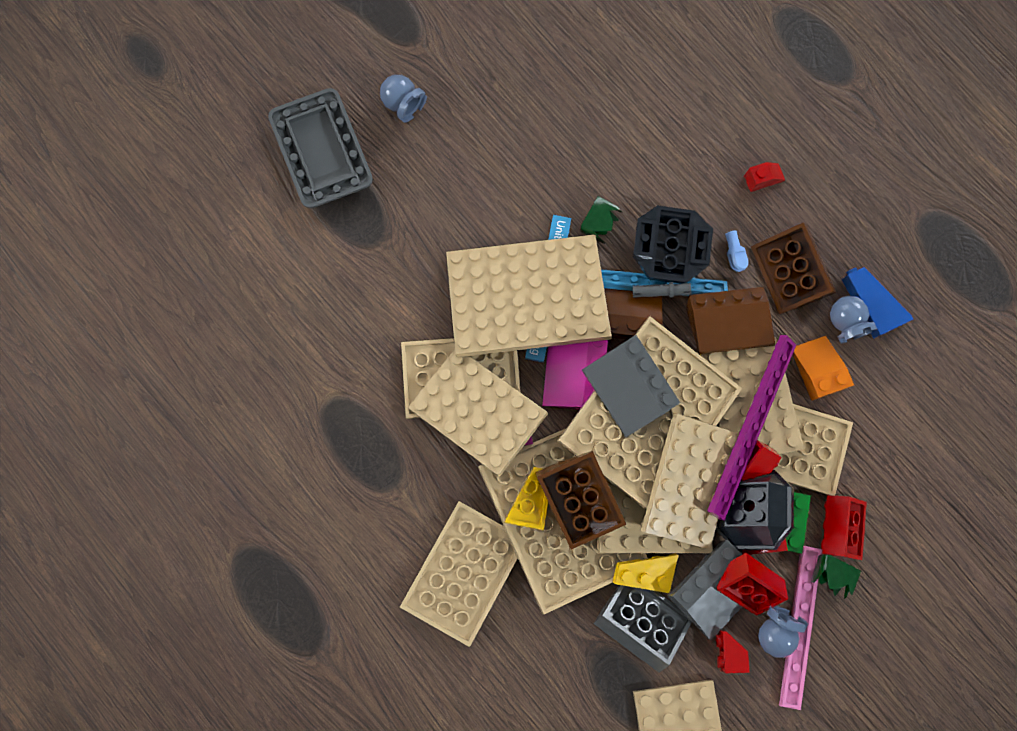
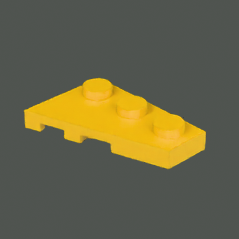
(530, 505)
(647, 574)

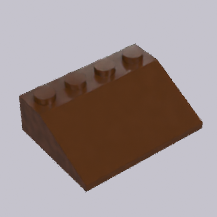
(793, 268)
(629, 313)
(730, 320)
(580, 499)

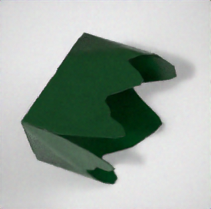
(599, 218)
(836, 573)

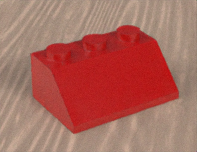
(844, 527)
(752, 585)

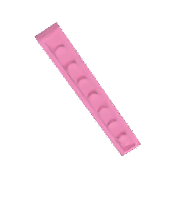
(803, 606)

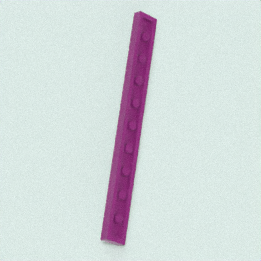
(751, 428)

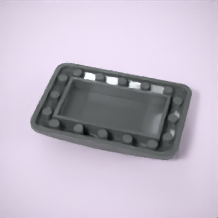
(320, 148)

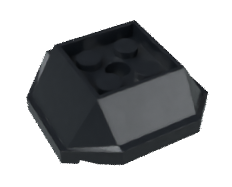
(676, 226)
(770, 519)

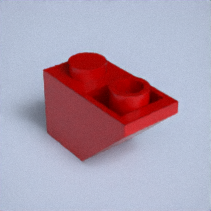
(732, 656)

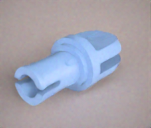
(736, 253)

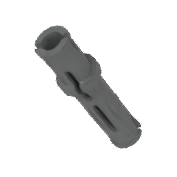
(662, 290)

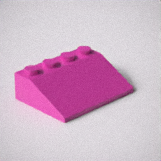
(564, 380)

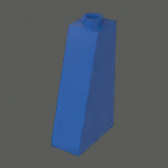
(882, 306)

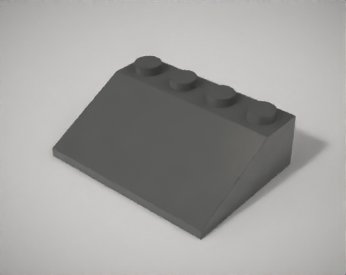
(631, 386)
(698, 592)
(644, 624)

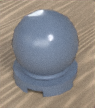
(400, 96)
(851, 317)
(780, 633)

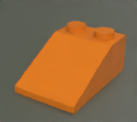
(821, 368)

